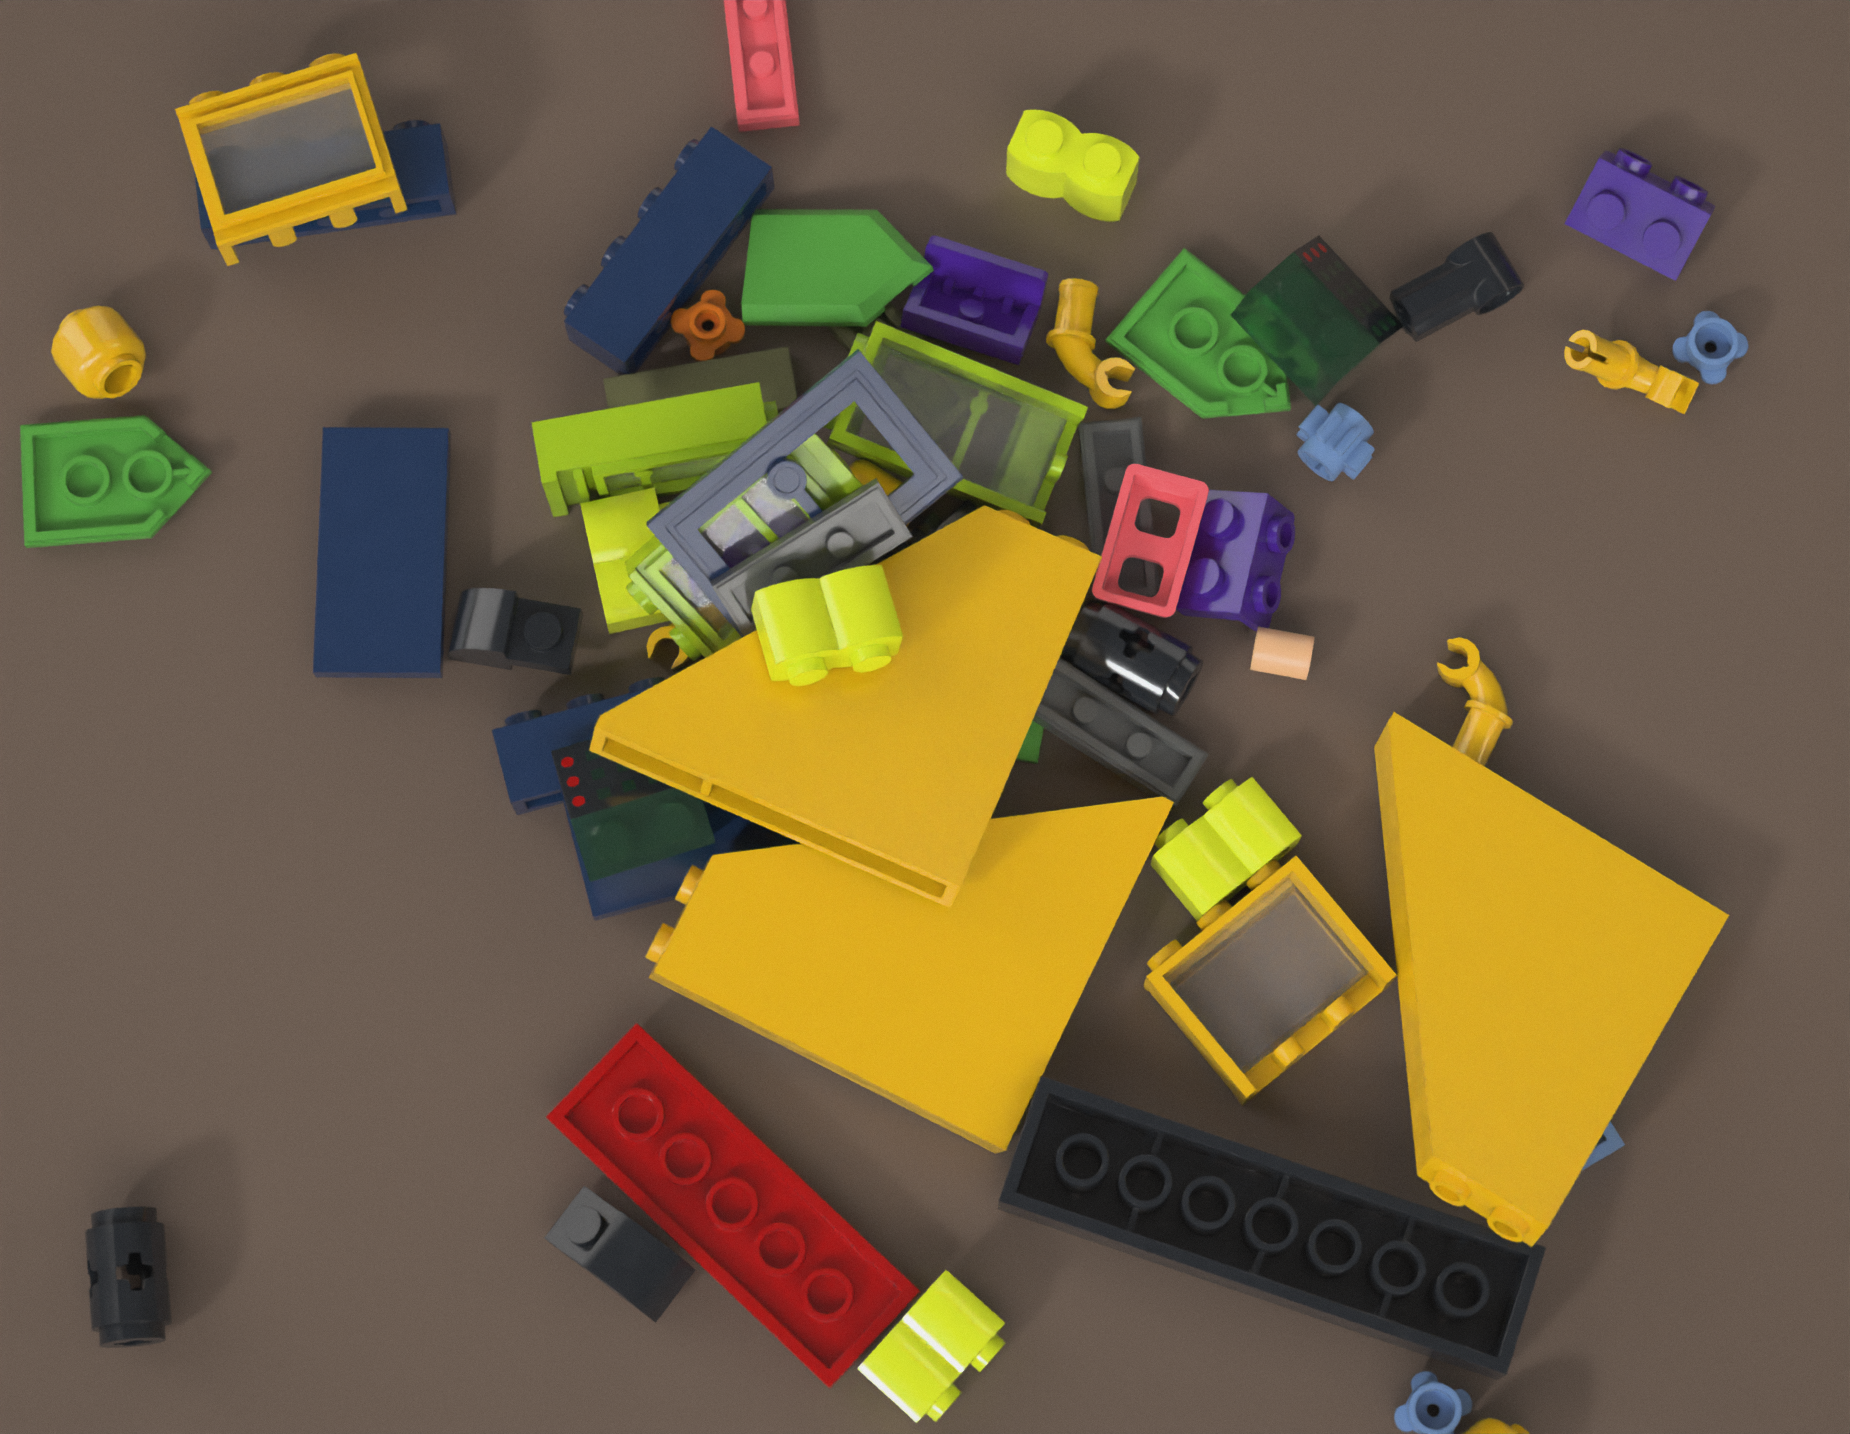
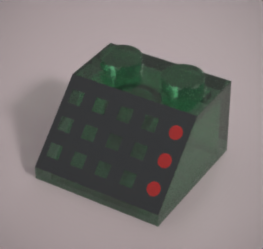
(1315, 319)
(625, 815)

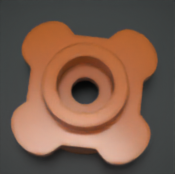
(703, 343)

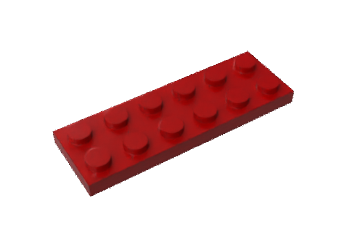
(733, 1205)

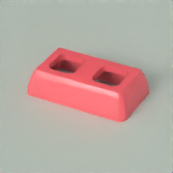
(1127, 541)

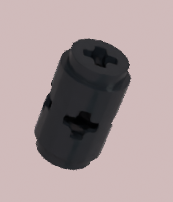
(1103, 648)
(117, 1312)

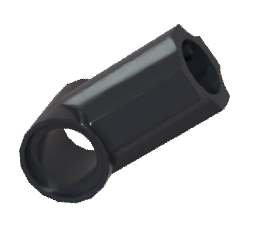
(1471, 280)

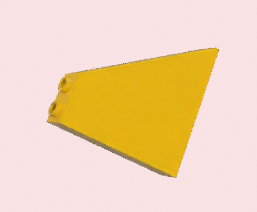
(890, 760)
(1523, 977)
(900, 991)

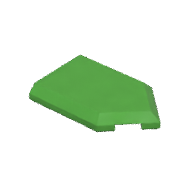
(825, 267)
(1194, 347)
(102, 480)

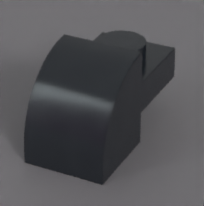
(505, 630)
(620, 1253)

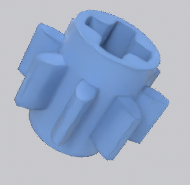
(1335, 441)

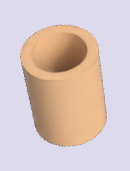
(1282, 653)

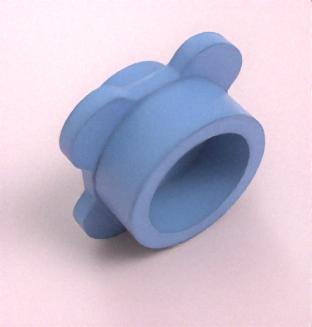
(1715, 330)
(1428, 1391)

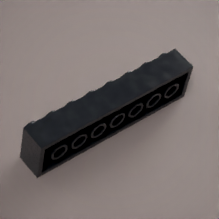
(1271, 1228)

